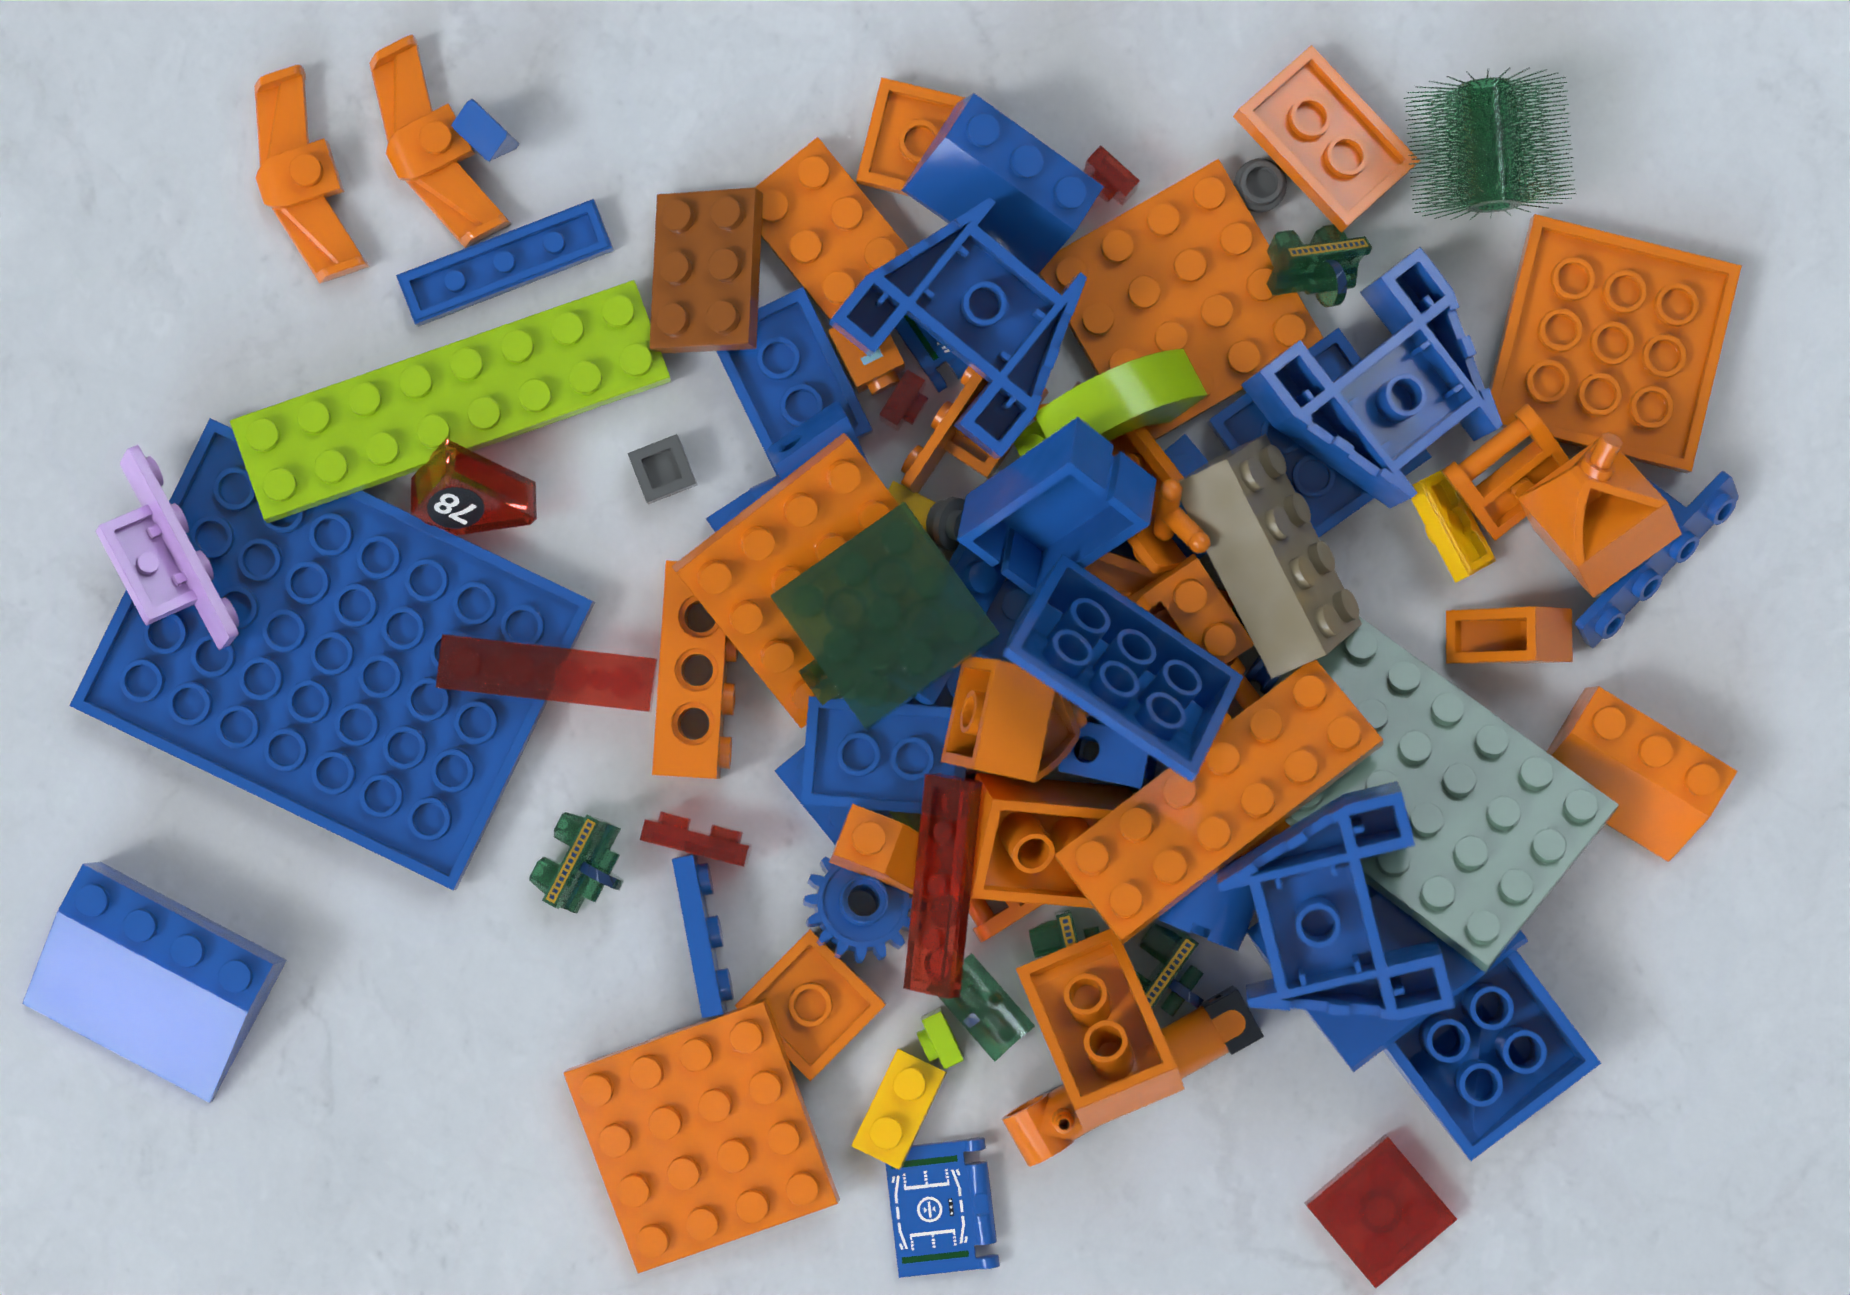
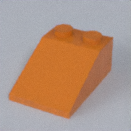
(1100, 1029)

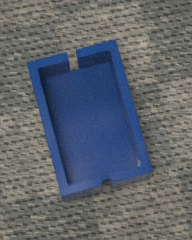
(1057, 501)

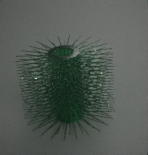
(1489, 145)

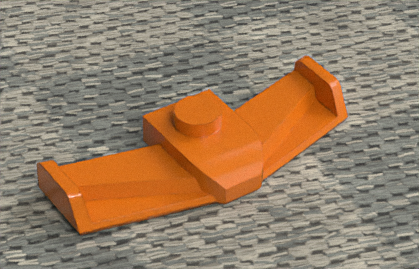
(426, 146)
(300, 176)

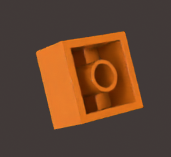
(1600, 515)
(1009, 722)

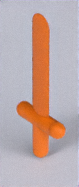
(1172, 519)

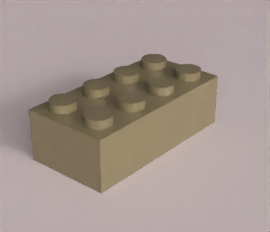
(1270, 556)

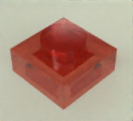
(1109, 172)
(905, 401)

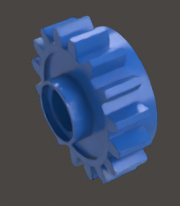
(845, 927)

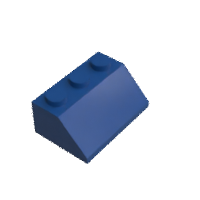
(991, 156)

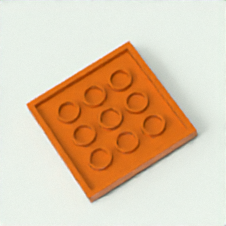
(1185, 277)
(1614, 340)
(773, 544)
(702, 1136)

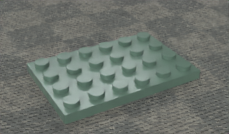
(1483, 802)

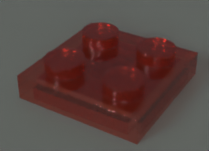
(1380, 1211)

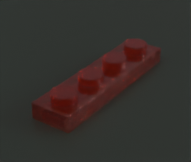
(546, 673)
(942, 885)

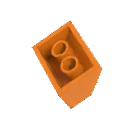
(1654, 775)
(1023, 830)

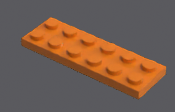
(1250, 782)

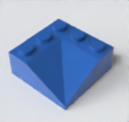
(1492, 1056)

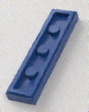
(505, 263)

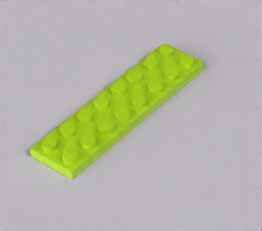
(463, 392)

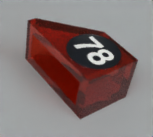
(470, 493)

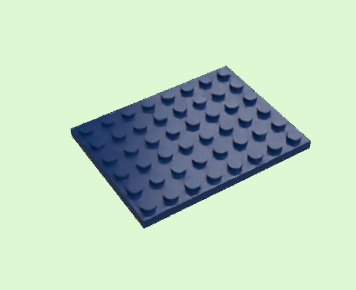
(335, 666)

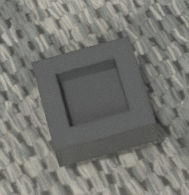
(662, 469)

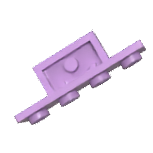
(158, 558)

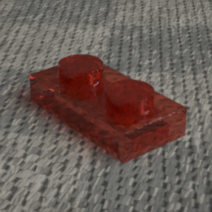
(674, 832)

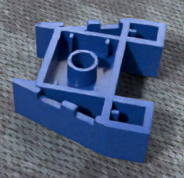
(981, 310)
(1393, 397)
(1322, 919)

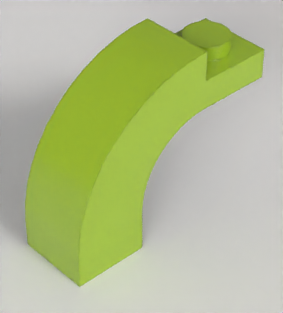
(1122, 399)

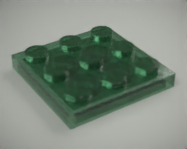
(885, 616)

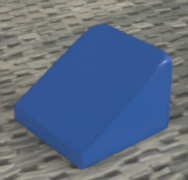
(483, 132)

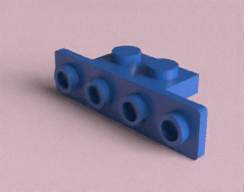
(1708, 508)

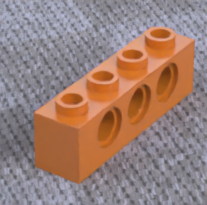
(673, 751)

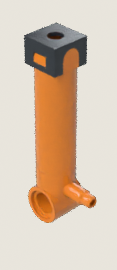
(1197, 1039)

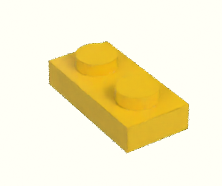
(899, 1109)

